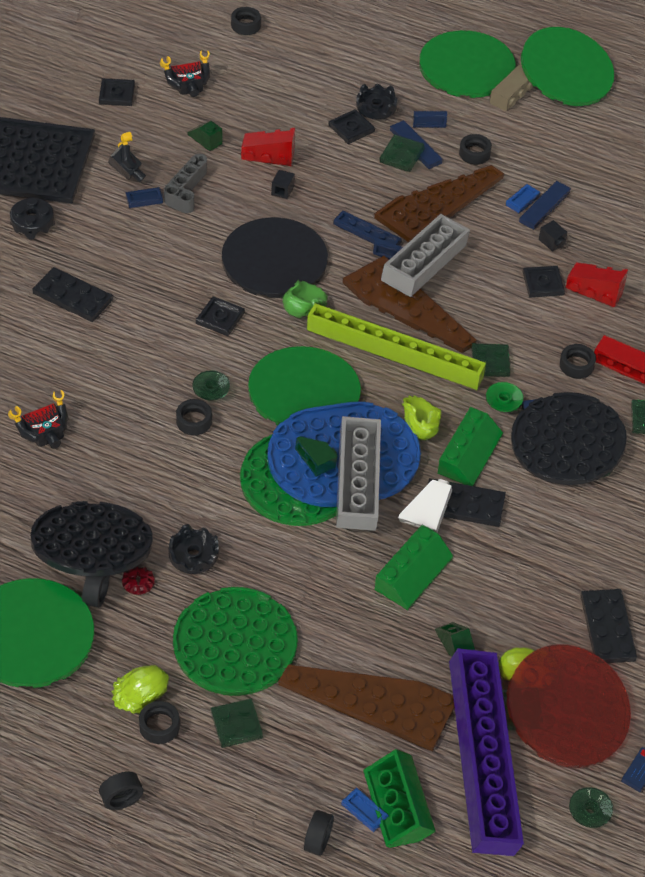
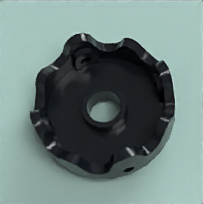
(368, 97)
(32, 224)
(188, 540)

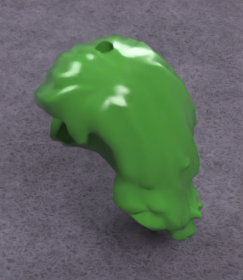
(302, 297)

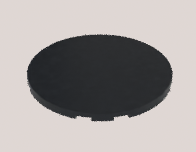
(273, 255)
(568, 438)
(91, 539)

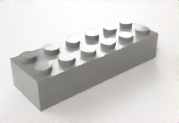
(425, 255)
(358, 473)

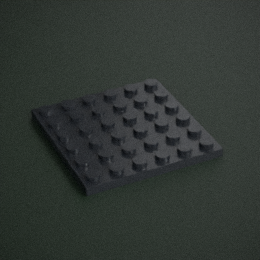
(42, 159)

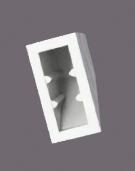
(428, 506)

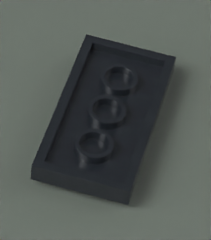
(72, 294)
(475, 504)
(608, 625)

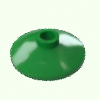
(504, 397)

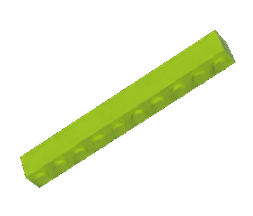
(396, 346)

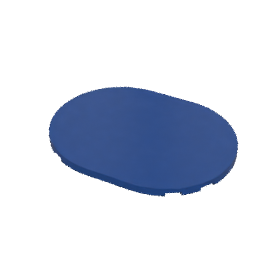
(398, 451)

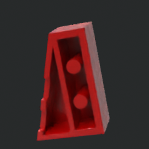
(270, 148)
(597, 283)

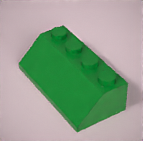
(470, 448)
(413, 567)
(399, 793)

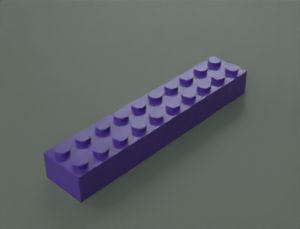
(485, 753)

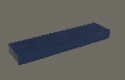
(428, 156)
(544, 205)
(364, 229)

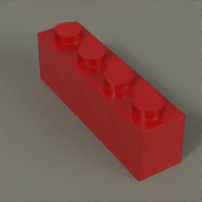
(621, 358)

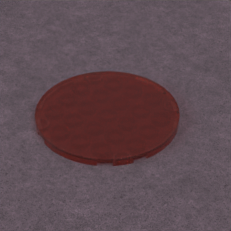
(568, 706)

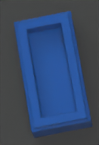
(522, 198)
(363, 809)

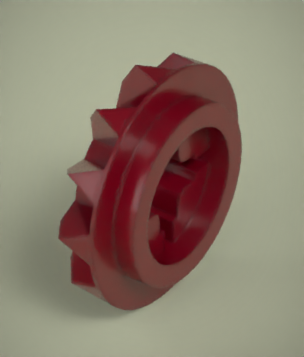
(146, 583)

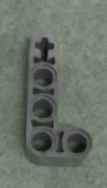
(178, 190)

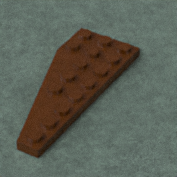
(414, 212)
(415, 311)
(391, 704)

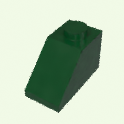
(207, 135)
(316, 454)
(454, 637)

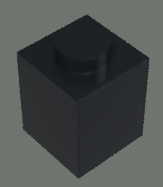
(283, 184)
(553, 235)

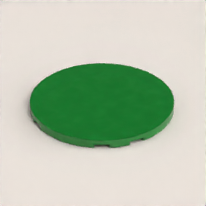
(465, 63)
(567, 66)
(300, 380)
(269, 498)
(42, 632)
(235, 641)

